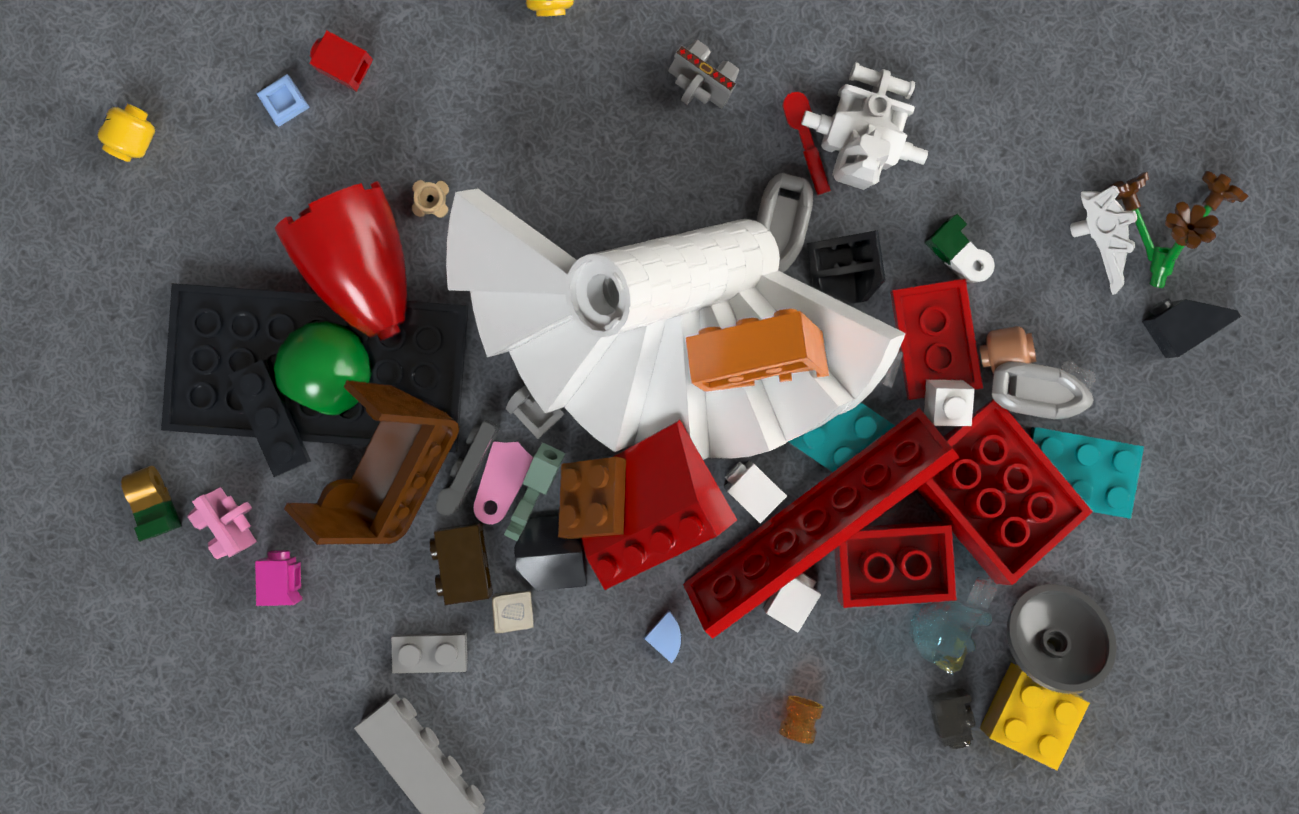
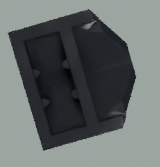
(847, 266)
(547, 559)

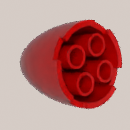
(352, 257)

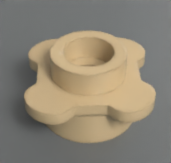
(421, 193)

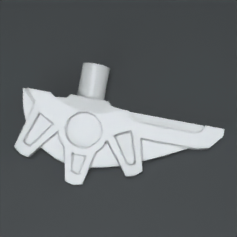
(1109, 228)

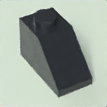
(1185, 324)

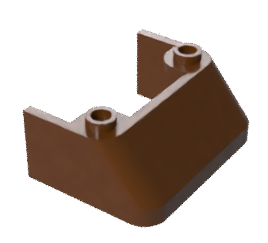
(391, 476)

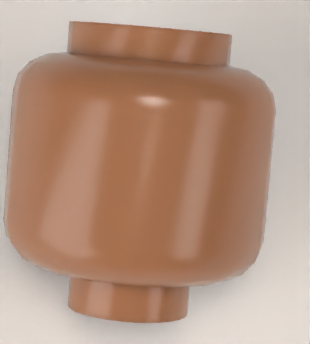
(1007, 346)

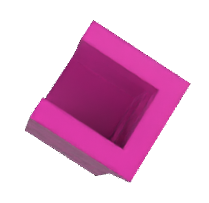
(278, 579)

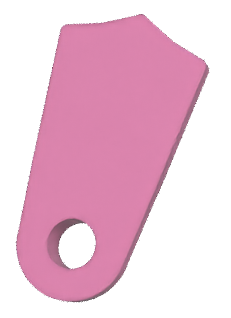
(501, 479)

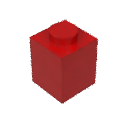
(340, 60)

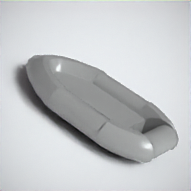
(786, 217)
(1040, 391)

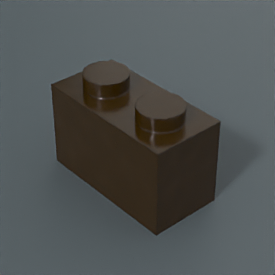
(461, 563)

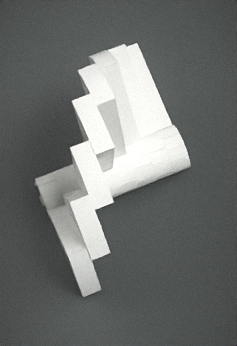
(615, 325)

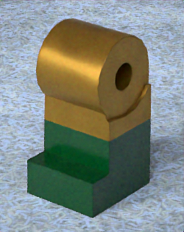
(149, 503)

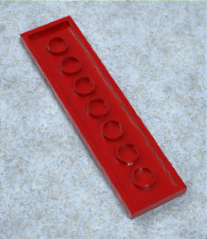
(818, 522)

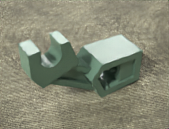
(538, 480)

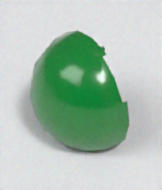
(317, 363)

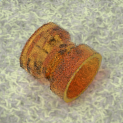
(800, 719)

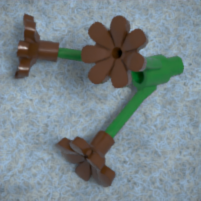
(1187, 226)

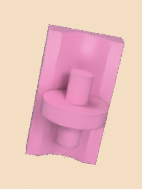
(225, 521)

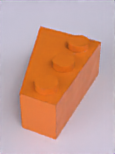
(756, 351)

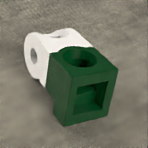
(959, 252)

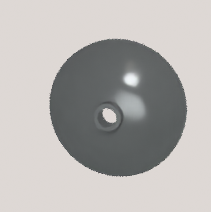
(1076, 629)

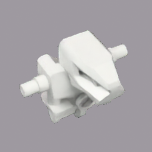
(867, 128)

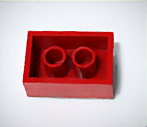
(896, 565)

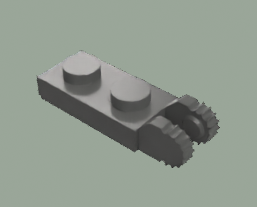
(467, 469)

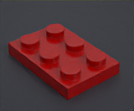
(937, 336)

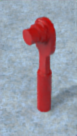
(794, 107)

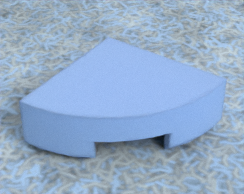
(665, 636)

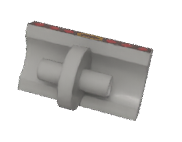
(700, 78)

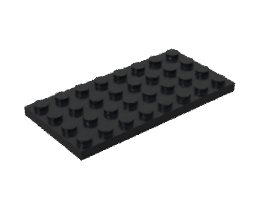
(231, 328)

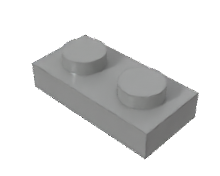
(429, 653)

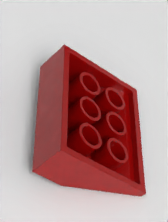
(1003, 495)
(667, 508)

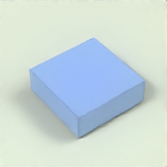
(283, 100)

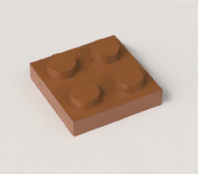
(592, 498)

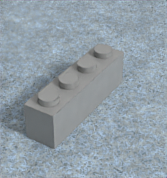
(416, 761)

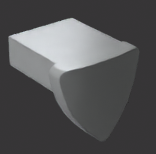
(531, 414)

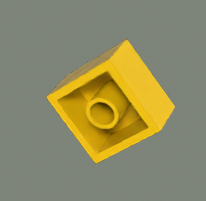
(1033, 718)

